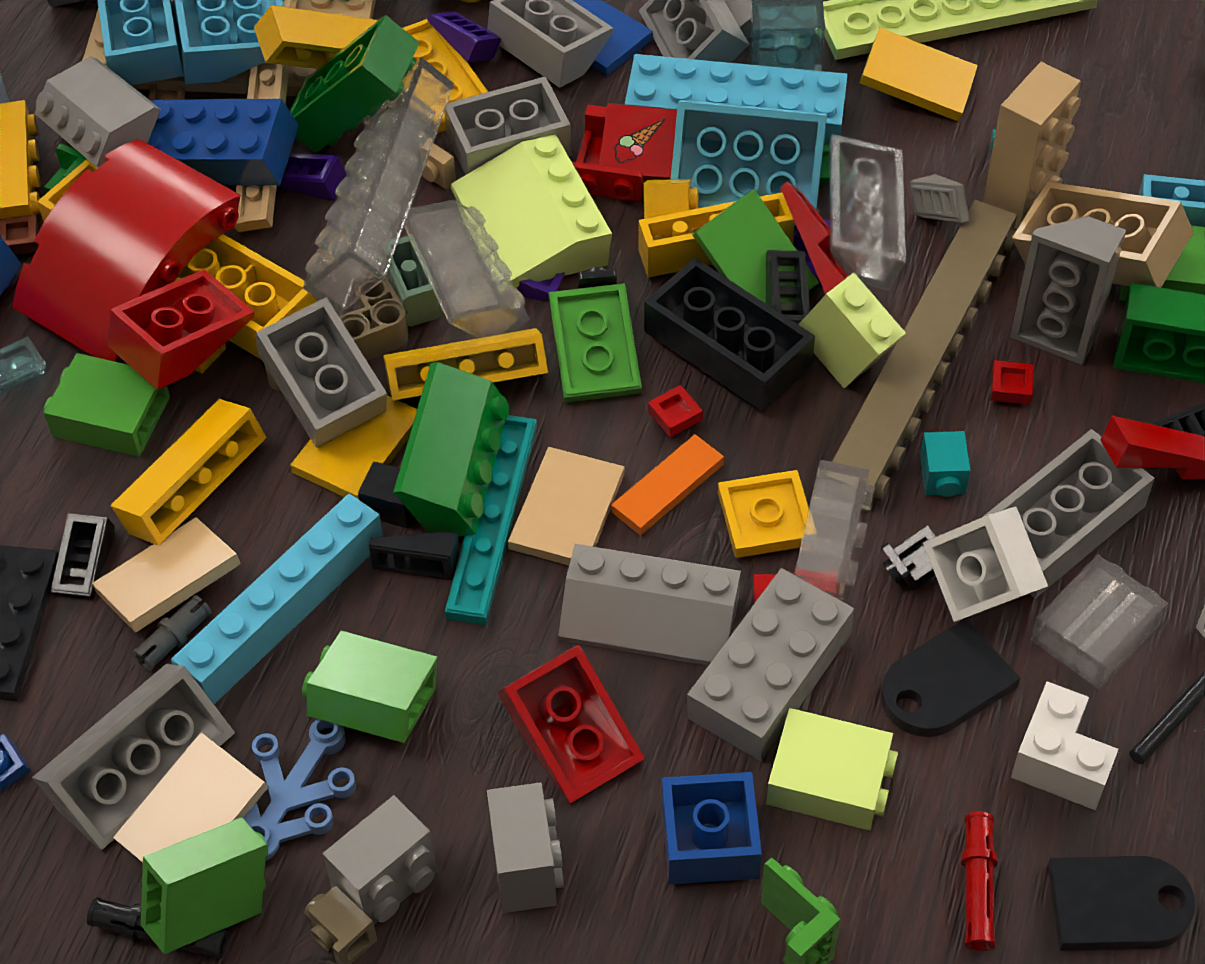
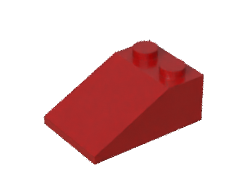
(176, 327)
(571, 724)

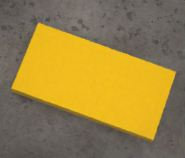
(447, 61)

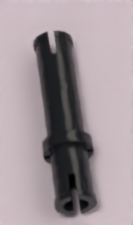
(127, 921)

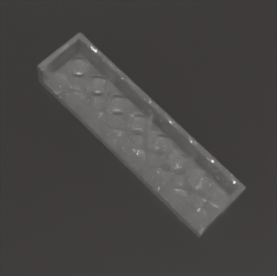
(378, 190)

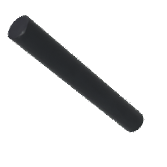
(1169, 721)

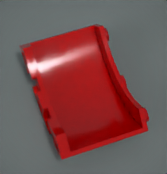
(119, 239)

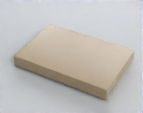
(565, 505)
(166, 574)
(193, 797)

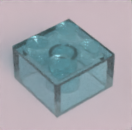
(787, 34)

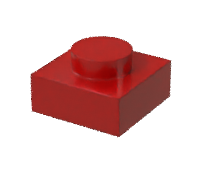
(1012, 382)
(675, 411)

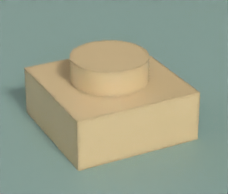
(440, 167)

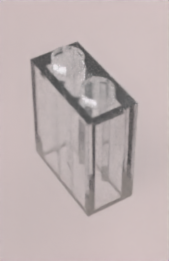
(1098, 621)

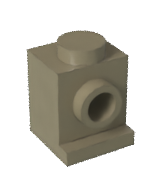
(340, 925)

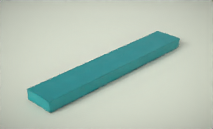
(484, 551)

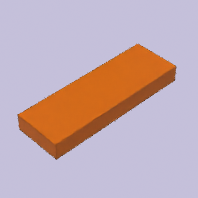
(667, 484)

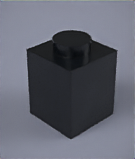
(379, 495)

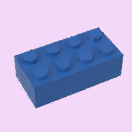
(227, 138)

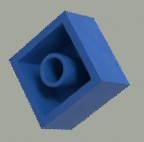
(710, 828)

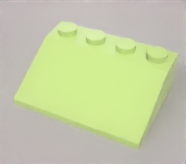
(537, 211)

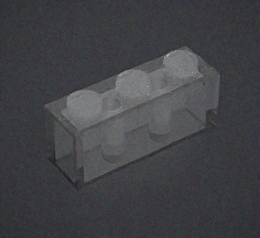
(834, 527)

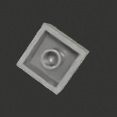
(525, 847)
(382, 860)

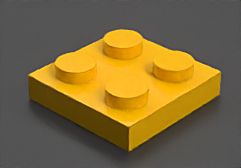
(764, 512)

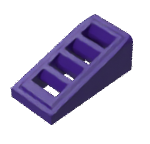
(466, 36)
(323, 184)

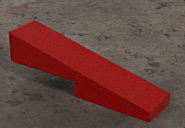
(815, 236)
(1152, 446)

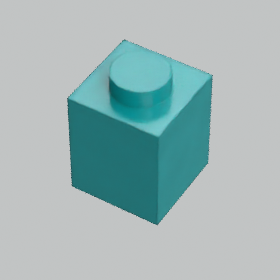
(944, 463)

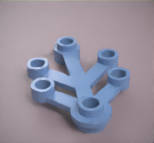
(291, 794)

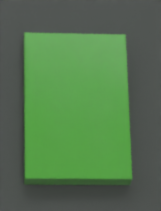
(739, 242)
(594, 343)

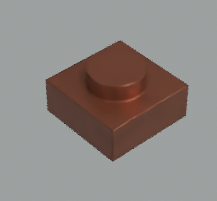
(20, 233)

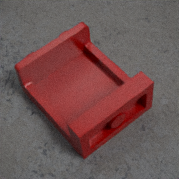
(599, 179)

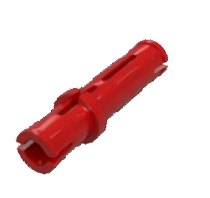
(979, 866)

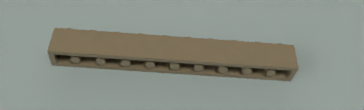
(931, 338)

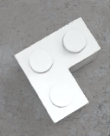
(1059, 757)

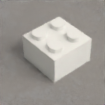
(985, 563)

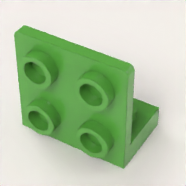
(810, 918)

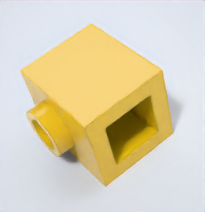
(669, 197)

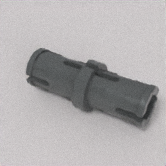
(171, 632)

